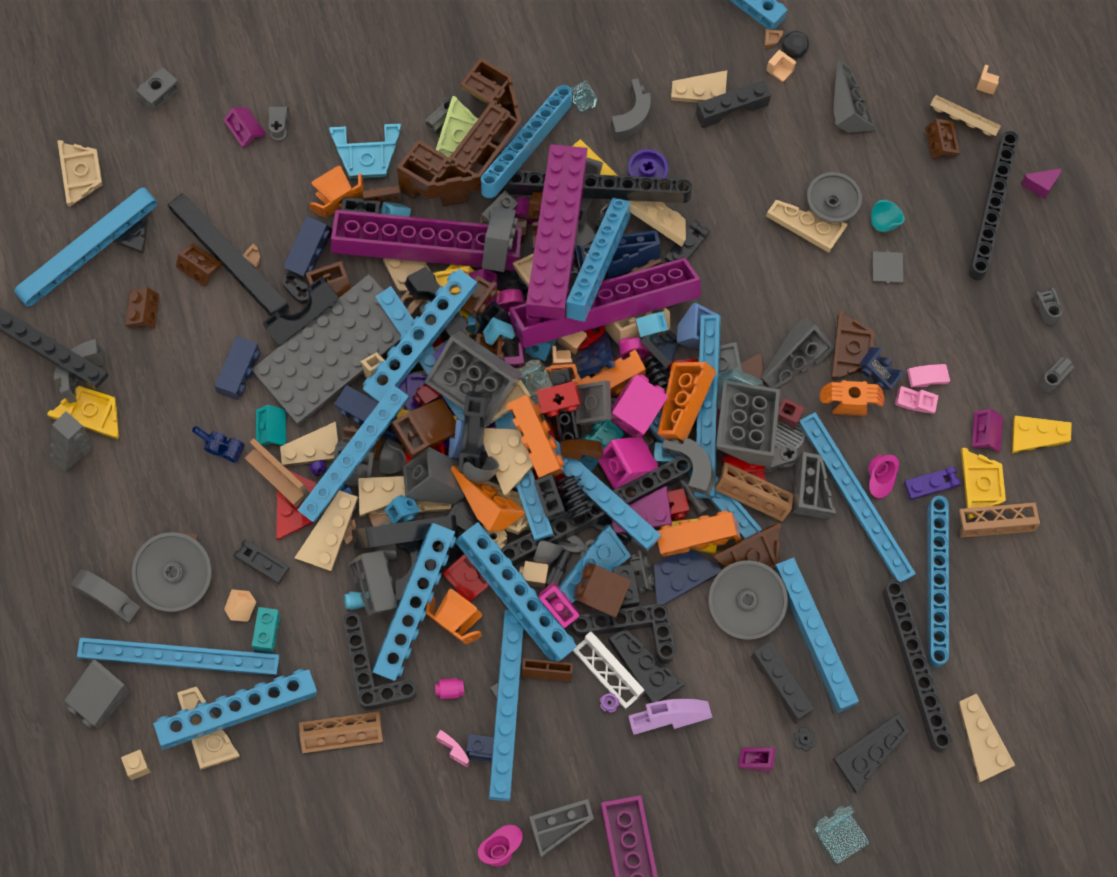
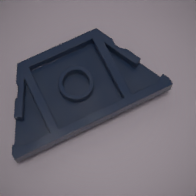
(596, 356)
(681, 574)

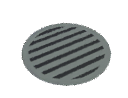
(788, 436)

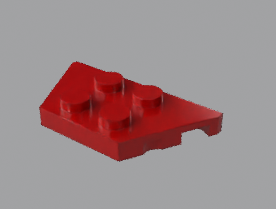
(288, 516)

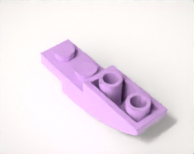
(674, 711)

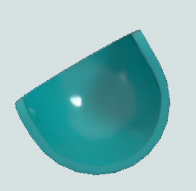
(886, 216)

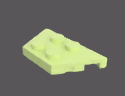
(455, 128)

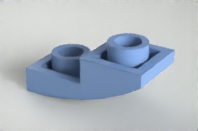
(456, 443)

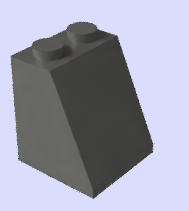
(431, 479)
(96, 695)

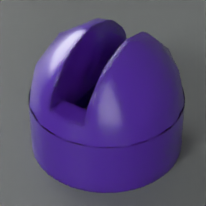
(317, 466)

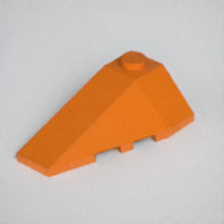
(488, 506)

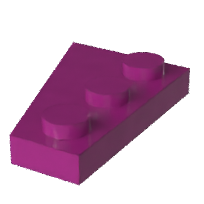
(652, 508)

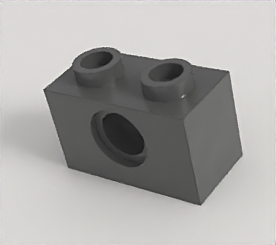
(156, 98)

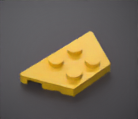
(92, 410)
(982, 481)

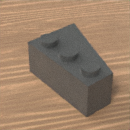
(69, 440)
(811, 488)
(375, 582)
(558, 824)

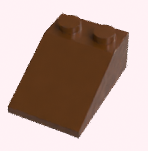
(601, 589)

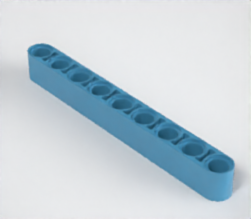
(526, 141)
(85, 247)
(934, 589)

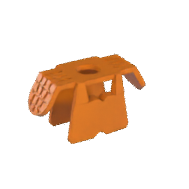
(331, 190)
(852, 406)
(456, 613)

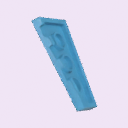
(605, 552)

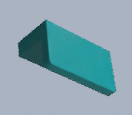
(271, 425)

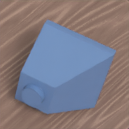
(689, 327)

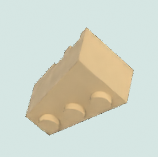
(628, 327)

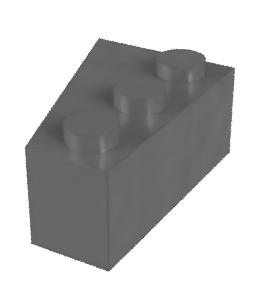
(499, 238)

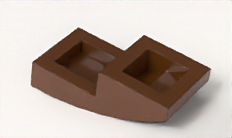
(577, 447)

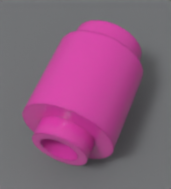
(449, 688)

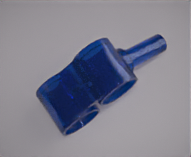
(217, 444)

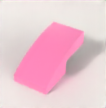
(927, 375)
(916, 401)
(457, 752)

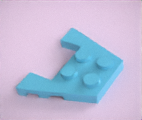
(369, 158)

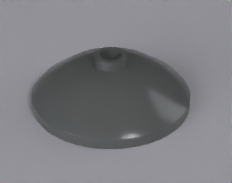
(838, 189)

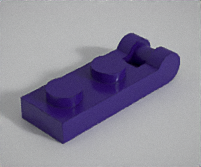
(932, 483)

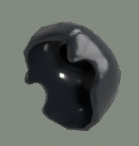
(795, 44)

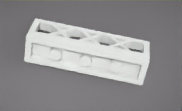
(611, 663)

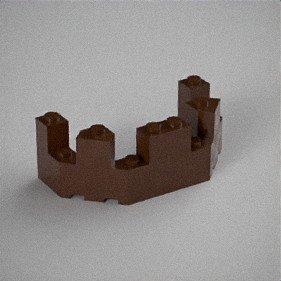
(452, 177)

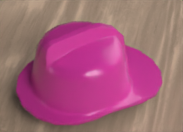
(510, 298)
(629, 344)
(882, 474)
(499, 847)

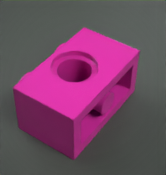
(559, 604)

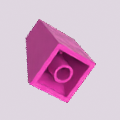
(637, 405)
(626, 460)

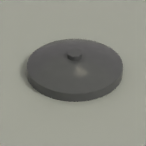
(172, 572)
(747, 599)

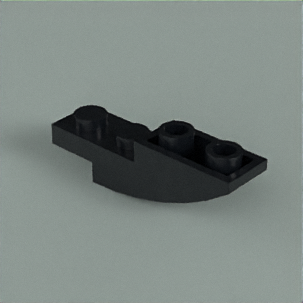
(565, 420)

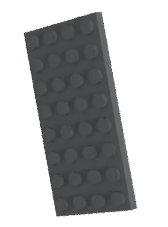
(328, 351)

